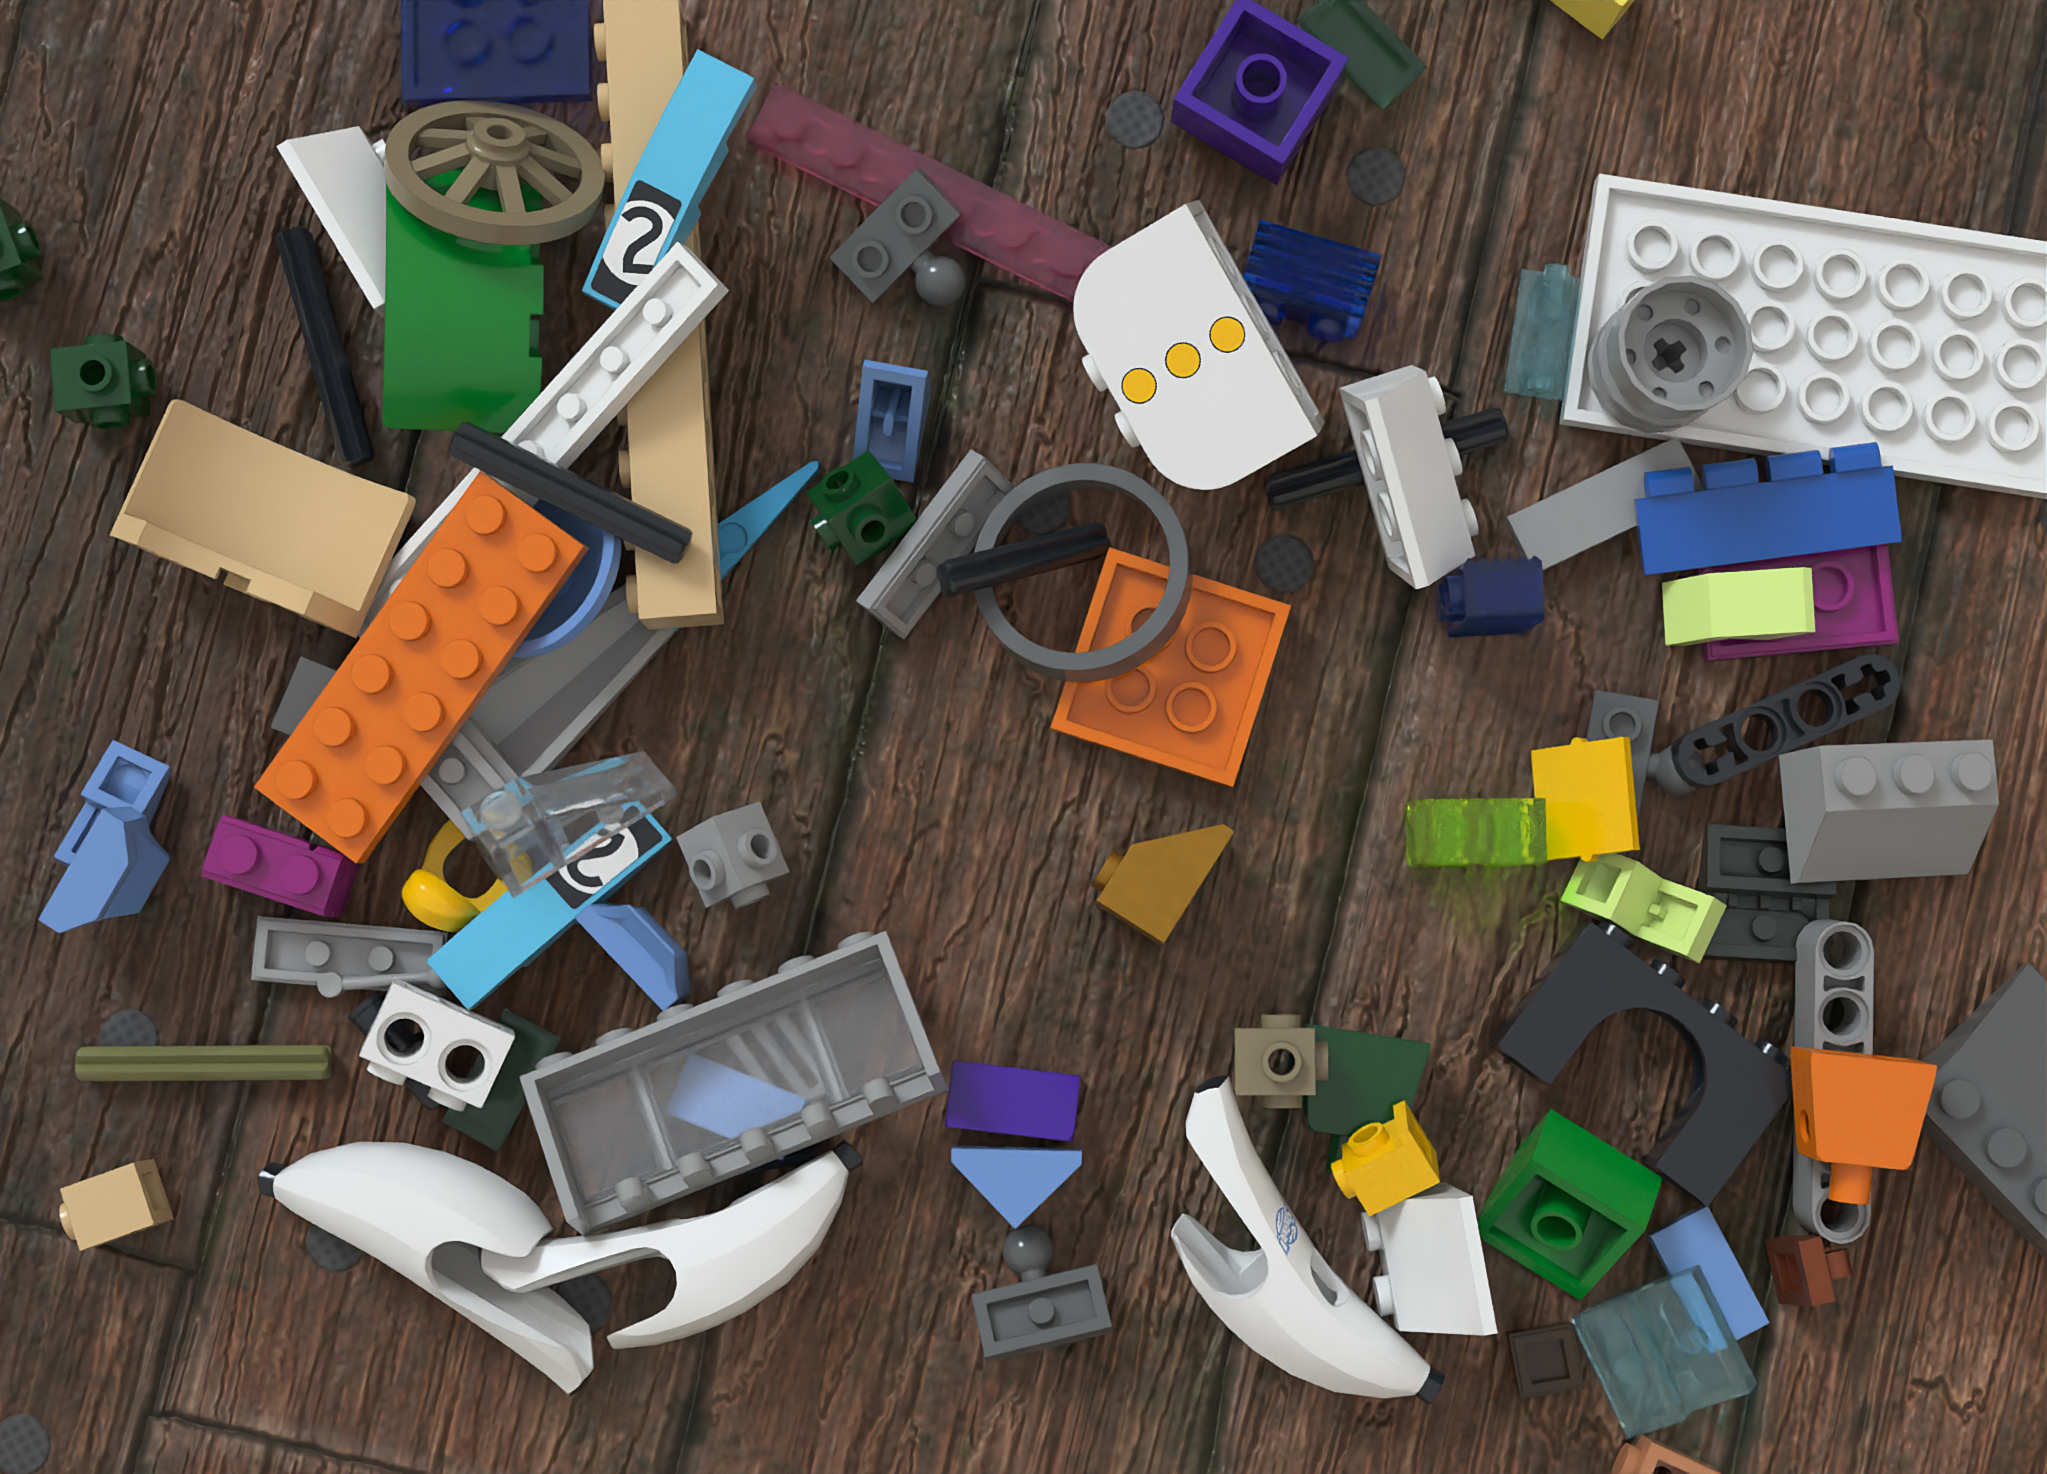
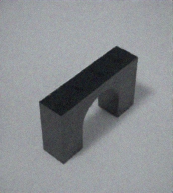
(1733, 1084)

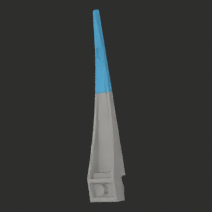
(552, 699)

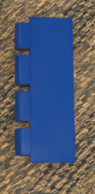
(1754, 521)

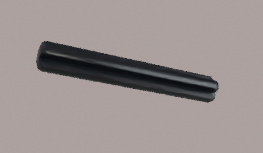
(325, 347)
(1344, 470)
(570, 492)

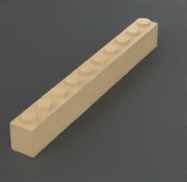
(671, 413)

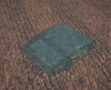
(1663, 1351)

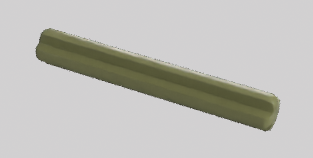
(203, 1063)

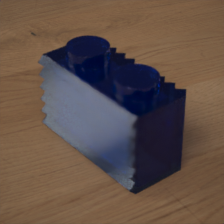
(1310, 281)
(1492, 597)

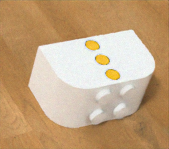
(1190, 355)

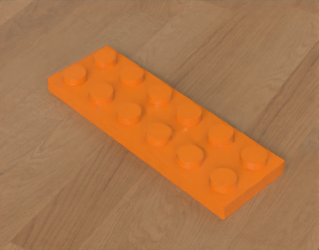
(421, 667)

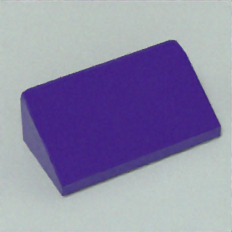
(1012, 1101)

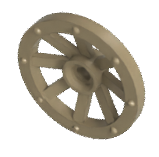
(499, 152)

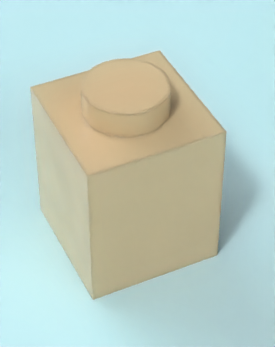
(114, 1204)

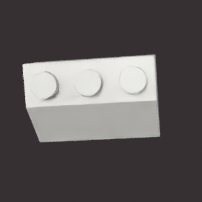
(348, 192)
(1410, 473)

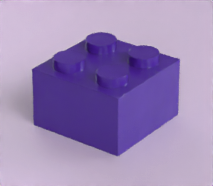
(1258, 89)

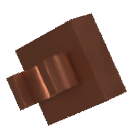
(1805, 1269)

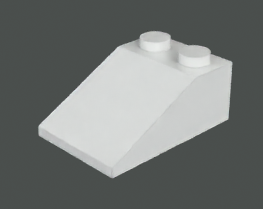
(1431, 1264)

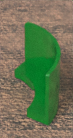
(459, 321)

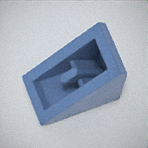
(892, 416)
(1016, 1176)

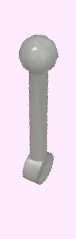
(334, 984)

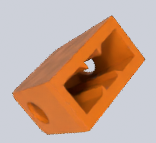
(1858, 1114)

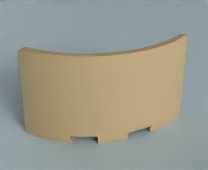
(265, 517)

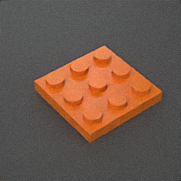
(1196, 694)

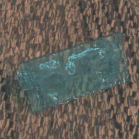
(1542, 333)

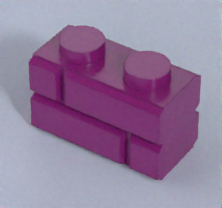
(280, 866)

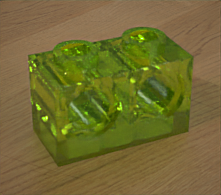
(1476, 832)

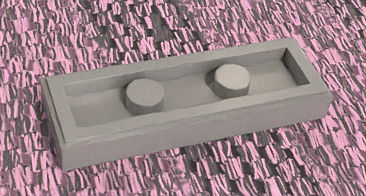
(1592, 508)
(943, 531)
(307, 949)

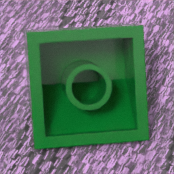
(1568, 1205)

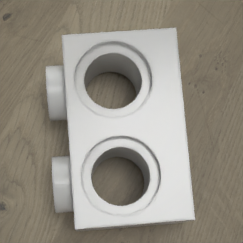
(444, 1029)

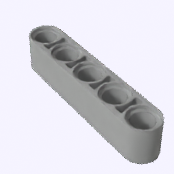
(1814, 987)

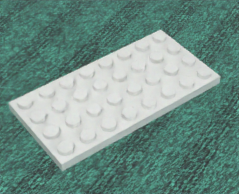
(1854, 330)

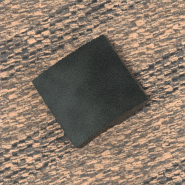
(1764, 910)

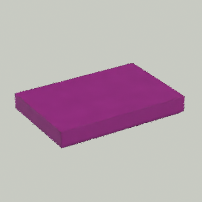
(1850, 605)

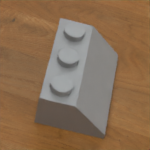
(1887, 809)

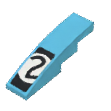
(670, 177)
(523, 927)

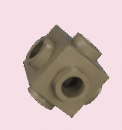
(1252, 1067)

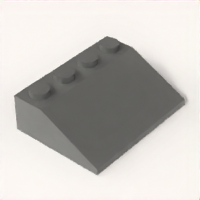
(1993, 1101)

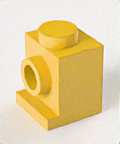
(1387, 1162)

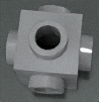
(733, 856)

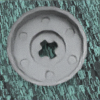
(1698, 335)

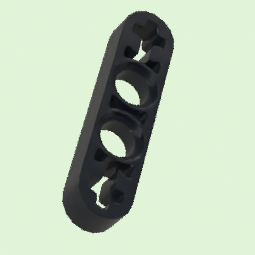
(1785, 724)

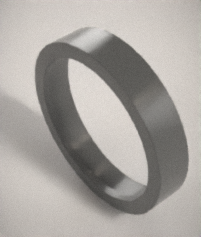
(1150, 636)

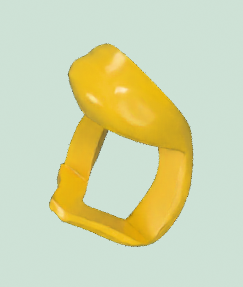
(433, 899)

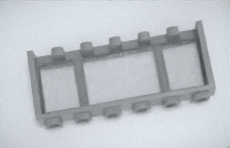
(731, 1082)

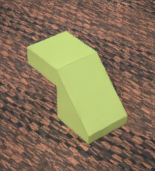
(1738, 606)
(1645, 905)

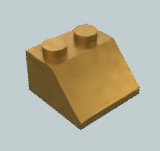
(1158, 879)

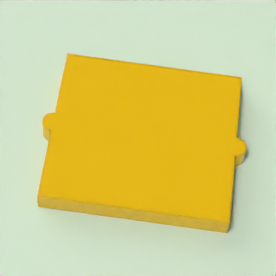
(1587, 798)

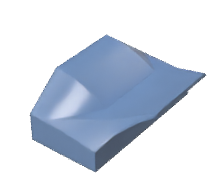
(108, 873)
(641, 950)

